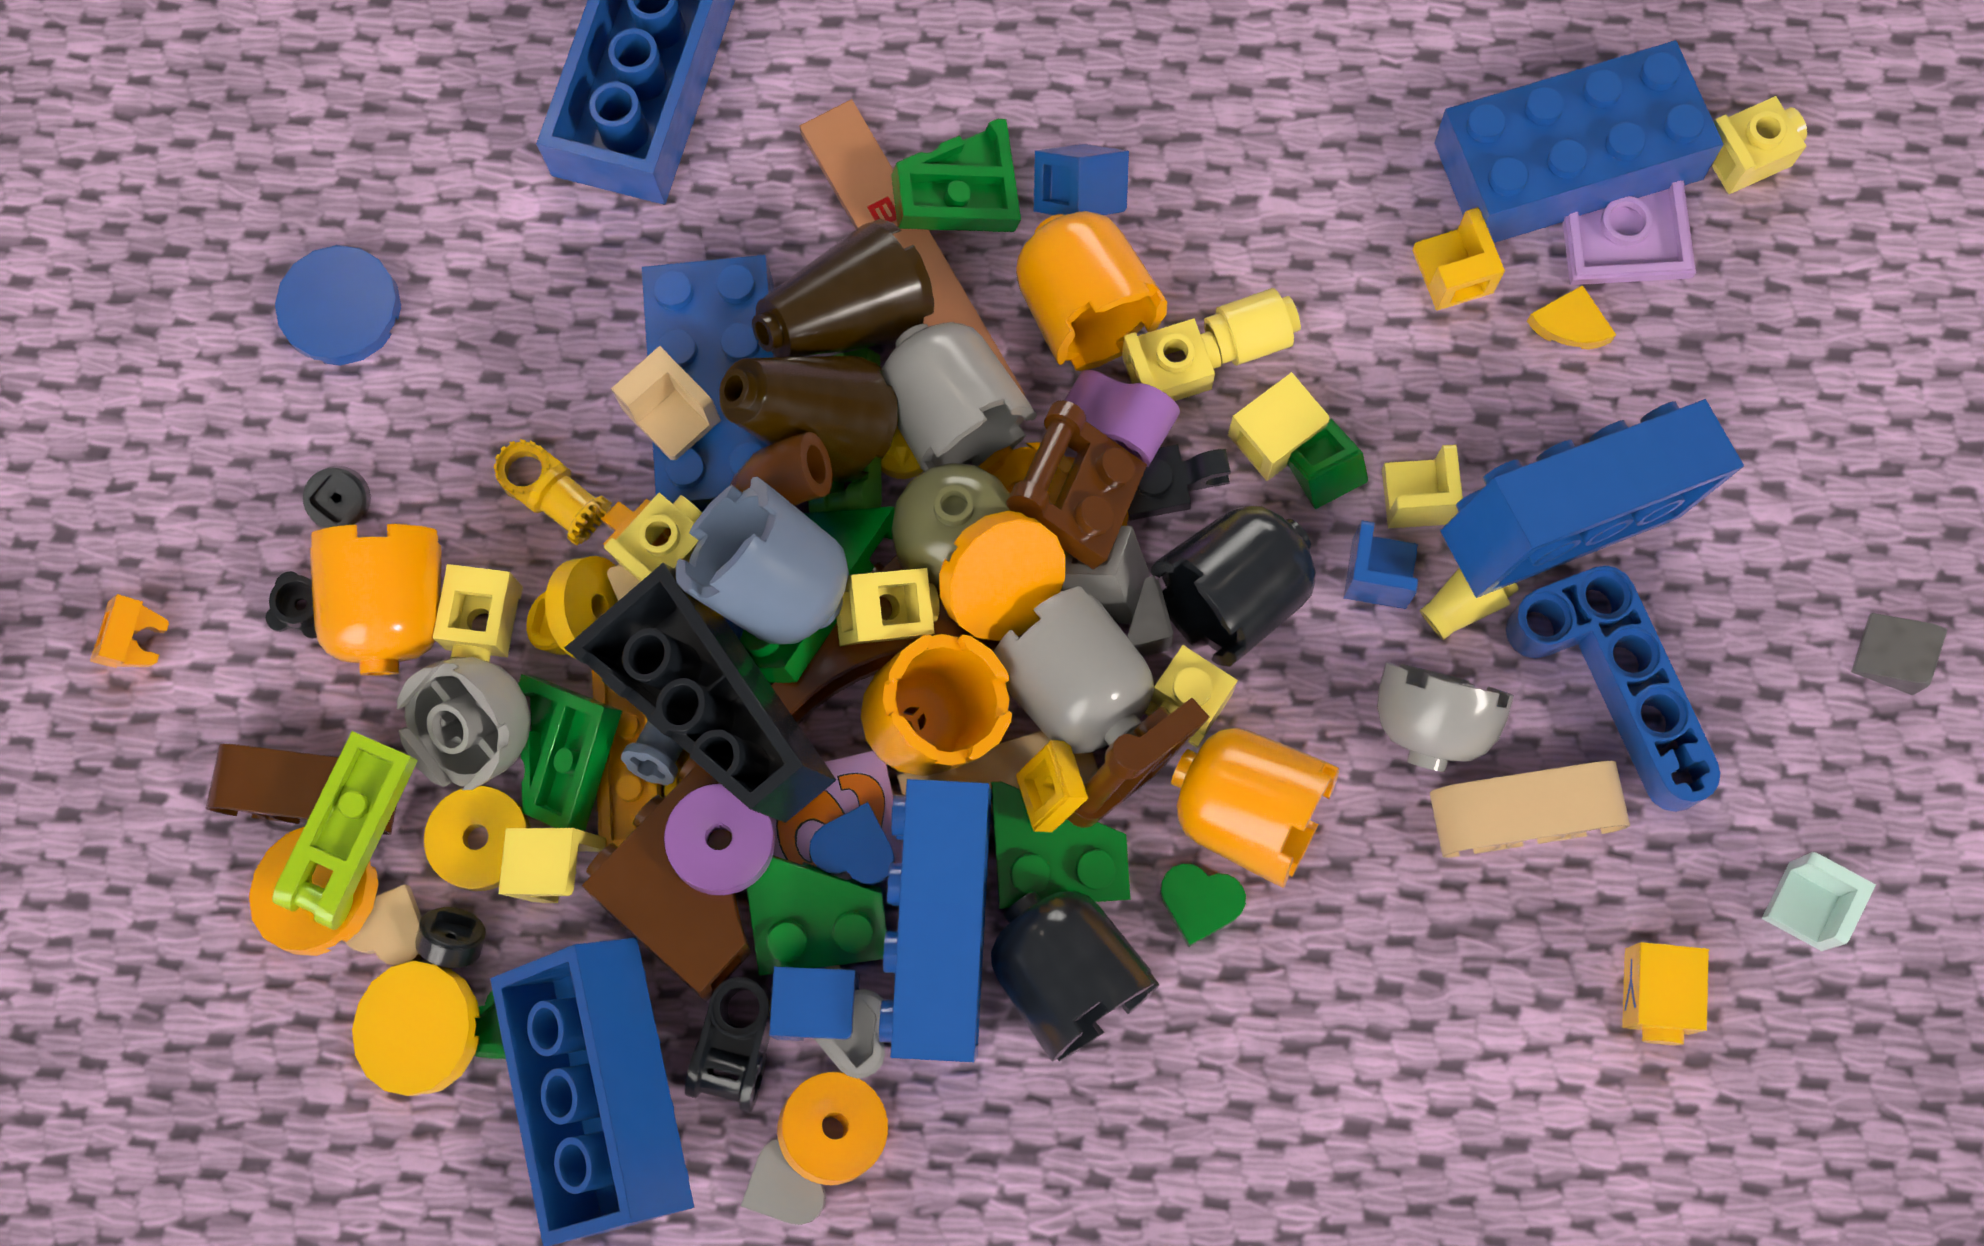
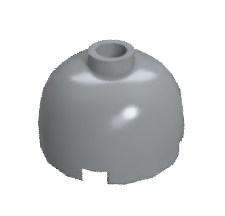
(1439, 715)
(463, 721)

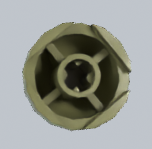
(938, 509)

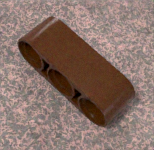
(270, 783)

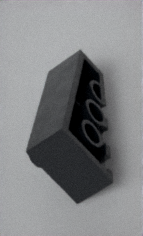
(704, 693)

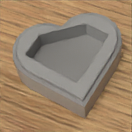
(862, 1052)
(781, 1191)

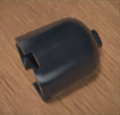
(1237, 580)
(1067, 969)

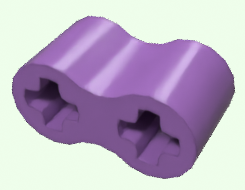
(1129, 414)

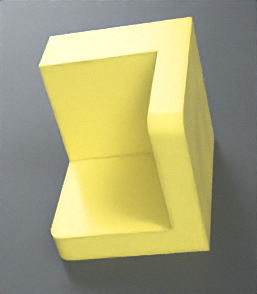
(1277, 425)
(1422, 490)
(543, 861)

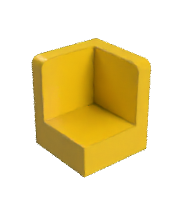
(1460, 262)

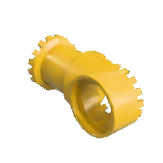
(553, 491)

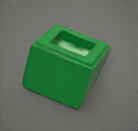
(1328, 465)

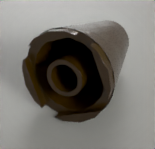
(848, 297)
(826, 395)

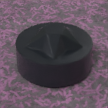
(336, 497)
(450, 937)

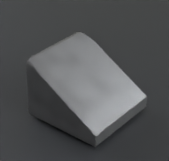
(1151, 624)
(1899, 652)

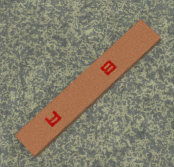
(865, 190)

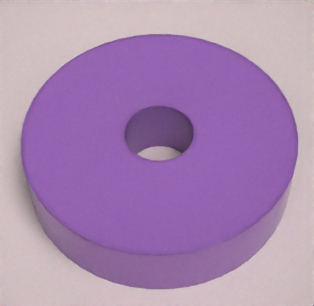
(718, 870)

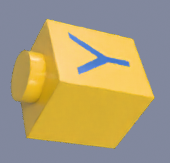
(1665, 991)

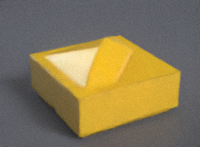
(1051, 786)

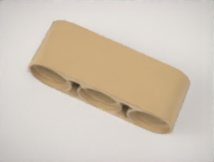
(1529, 806)

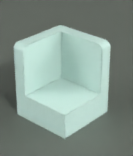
(1818, 901)

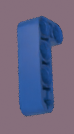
(1624, 691)

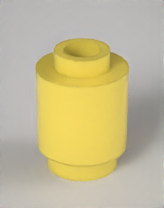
(1254, 326)

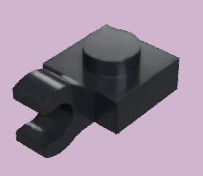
(1169, 479)

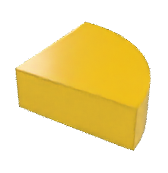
(1573, 321)

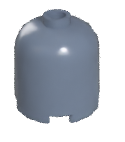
(765, 565)

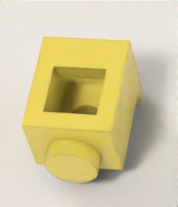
(1751, 156)
(1148, 365)
(634, 546)
(471, 593)
(912, 602)
(1193, 678)

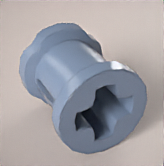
(653, 756)

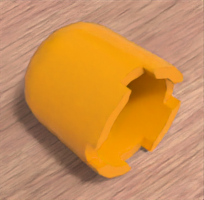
(1087, 288)
(375, 594)
(952, 691)
(1252, 800)

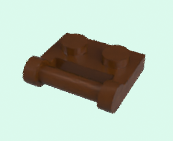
(1094, 492)
(1137, 759)

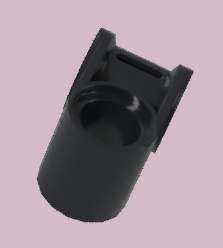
(731, 1047)

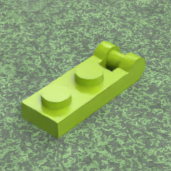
(344, 829)

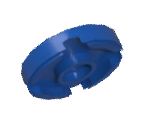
(337, 305)

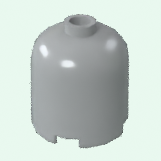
(953, 396)
(1077, 673)

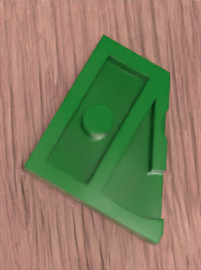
(960, 185)
(564, 753)
(1056, 861)
(813, 918)

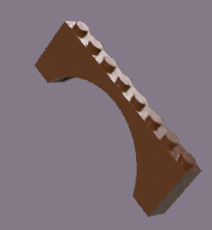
(635, 883)

